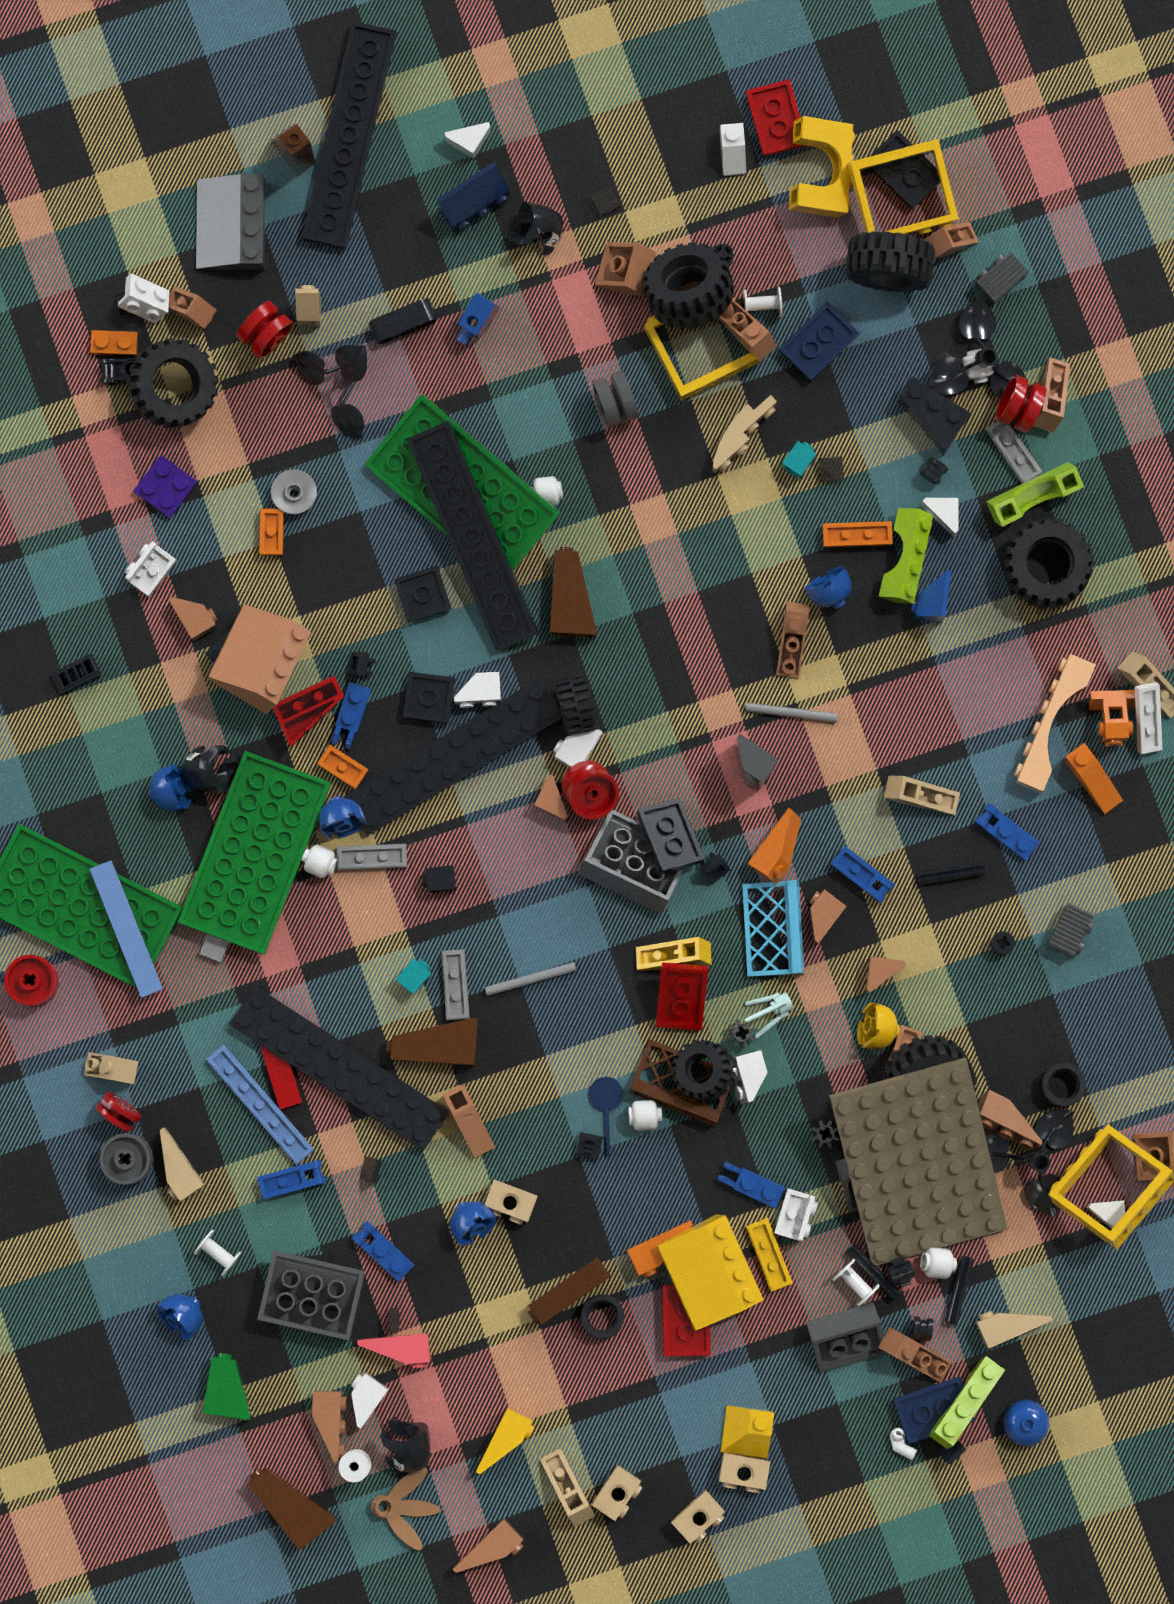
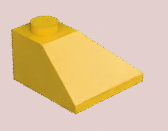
(747, 1431)

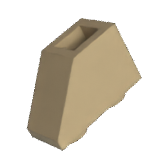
(308, 306)
(111, 1068)

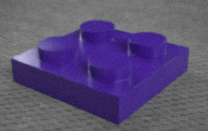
(165, 486)

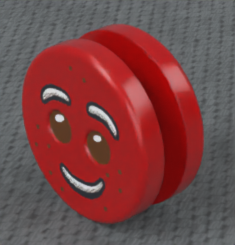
(117, 1111)

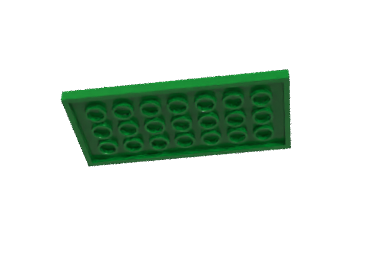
(514, 506)
(254, 853)
(57, 900)

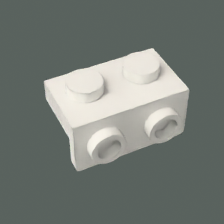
(145, 299)
(150, 568)
(795, 1215)

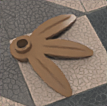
(397, 1507)

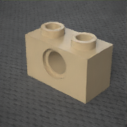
(525, 1201)
(758, 1472)
(617, 1508)
(684, 1520)

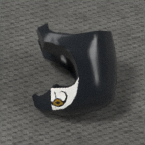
(538, 220)
(199, 771)
(412, 1453)

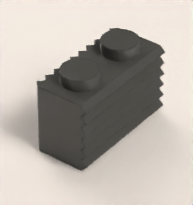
(1001, 278)
(1070, 930)

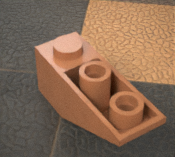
(748, 330)
(792, 639)
(1004, 1118)
(468, 1120)
(914, 1354)
(327, 1414)

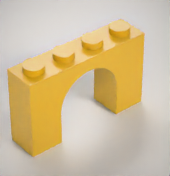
(836, 141)

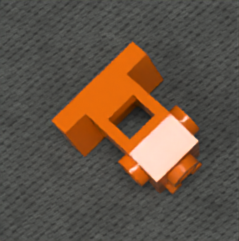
(1113, 730)

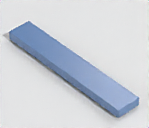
(126, 929)
(260, 1104)

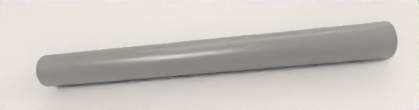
(791, 712)
(529, 979)

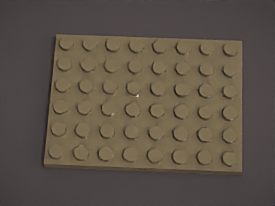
(918, 1161)

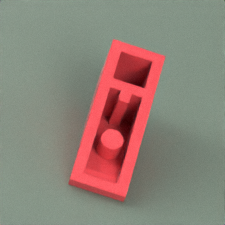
(405, 1349)

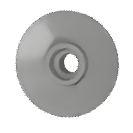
(293, 481)

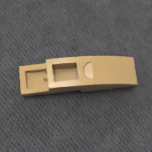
(735, 438)

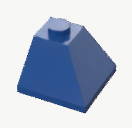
(933, 600)

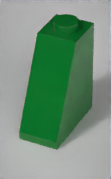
(226, 1389)

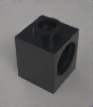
(439, 879)

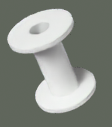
(763, 302)
(217, 1253)
(856, 1282)
(361, 1459)

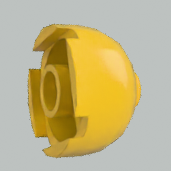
(878, 1028)

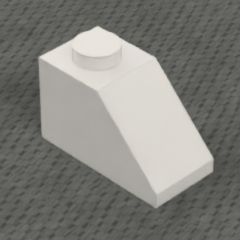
(733, 149)
(576, 747)
(366, 1397)

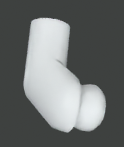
(900, 1445)

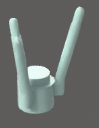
(780, 1005)

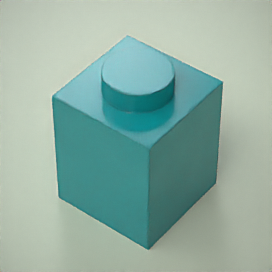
(799, 459)
(414, 975)

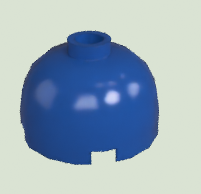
(830, 589)
(169, 789)
(339, 817)
(471, 1220)
(181, 1314)
(1025, 1423)

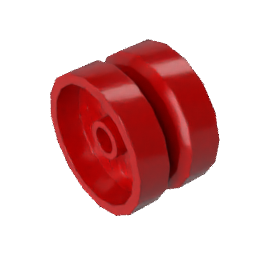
(264, 329)
(1020, 403)
(590, 790)
(18, 977)

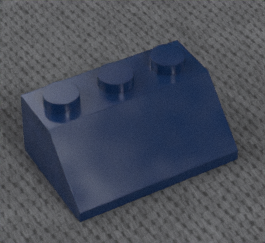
(473, 198)

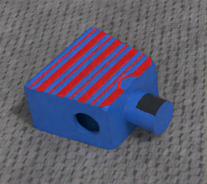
(482, 310)

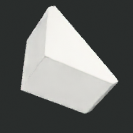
(468, 139)
(944, 512)
(1108, 1212)

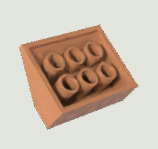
(259, 657)

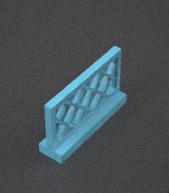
(793, 928)

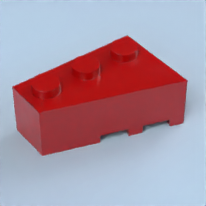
(305, 708)

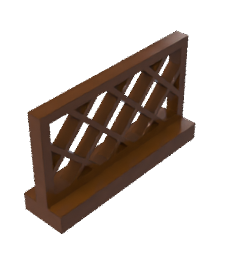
(670, 1099)

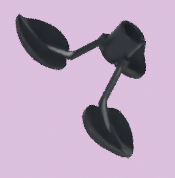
(353, 367)
(949, 377)
(1055, 1130)

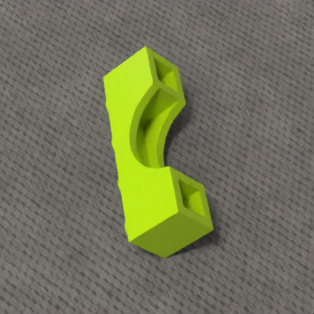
(1052, 484)
(902, 581)
(967, 1403)

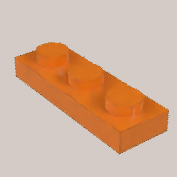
(857, 534)

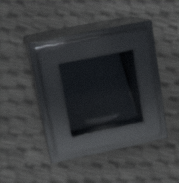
(370, 1169)
(951, 1454)

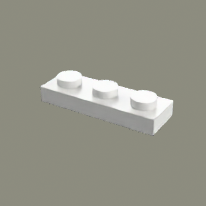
(1148, 718)

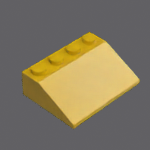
(710, 1272)

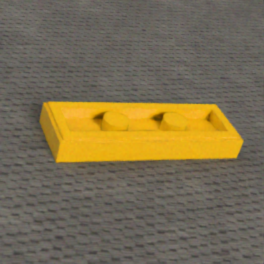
(769, 1254)

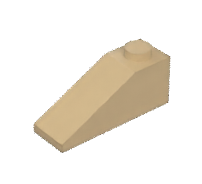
(1141, 671)
(921, 794)
(179, 1172)
(1004, 1326)
(567, 1487)

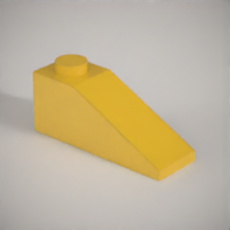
(686, 951)
(509, 1434)

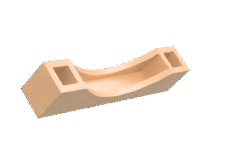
(1036, 767)

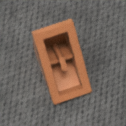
(550, 800)
(880, 970)

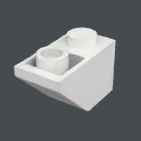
(482, 689)
(749, 1075)

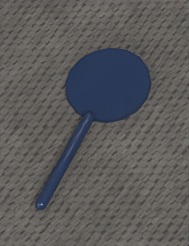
(605, 1096)

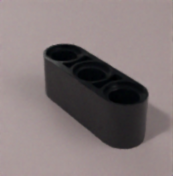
(403, 321)

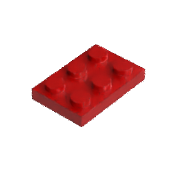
(773, 116)
(681, 996)
(678, 1332)

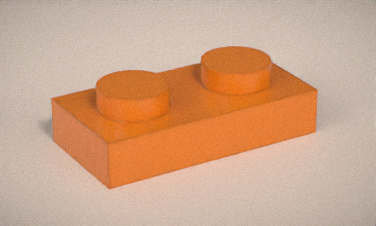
(114, 343)
(271, 532)
(342, 767)

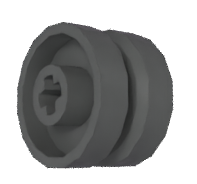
(613, 399)
(113, 1154)

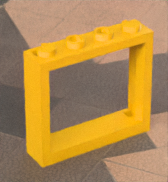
(922, 227)
(703, 382)
(1139, 1208)

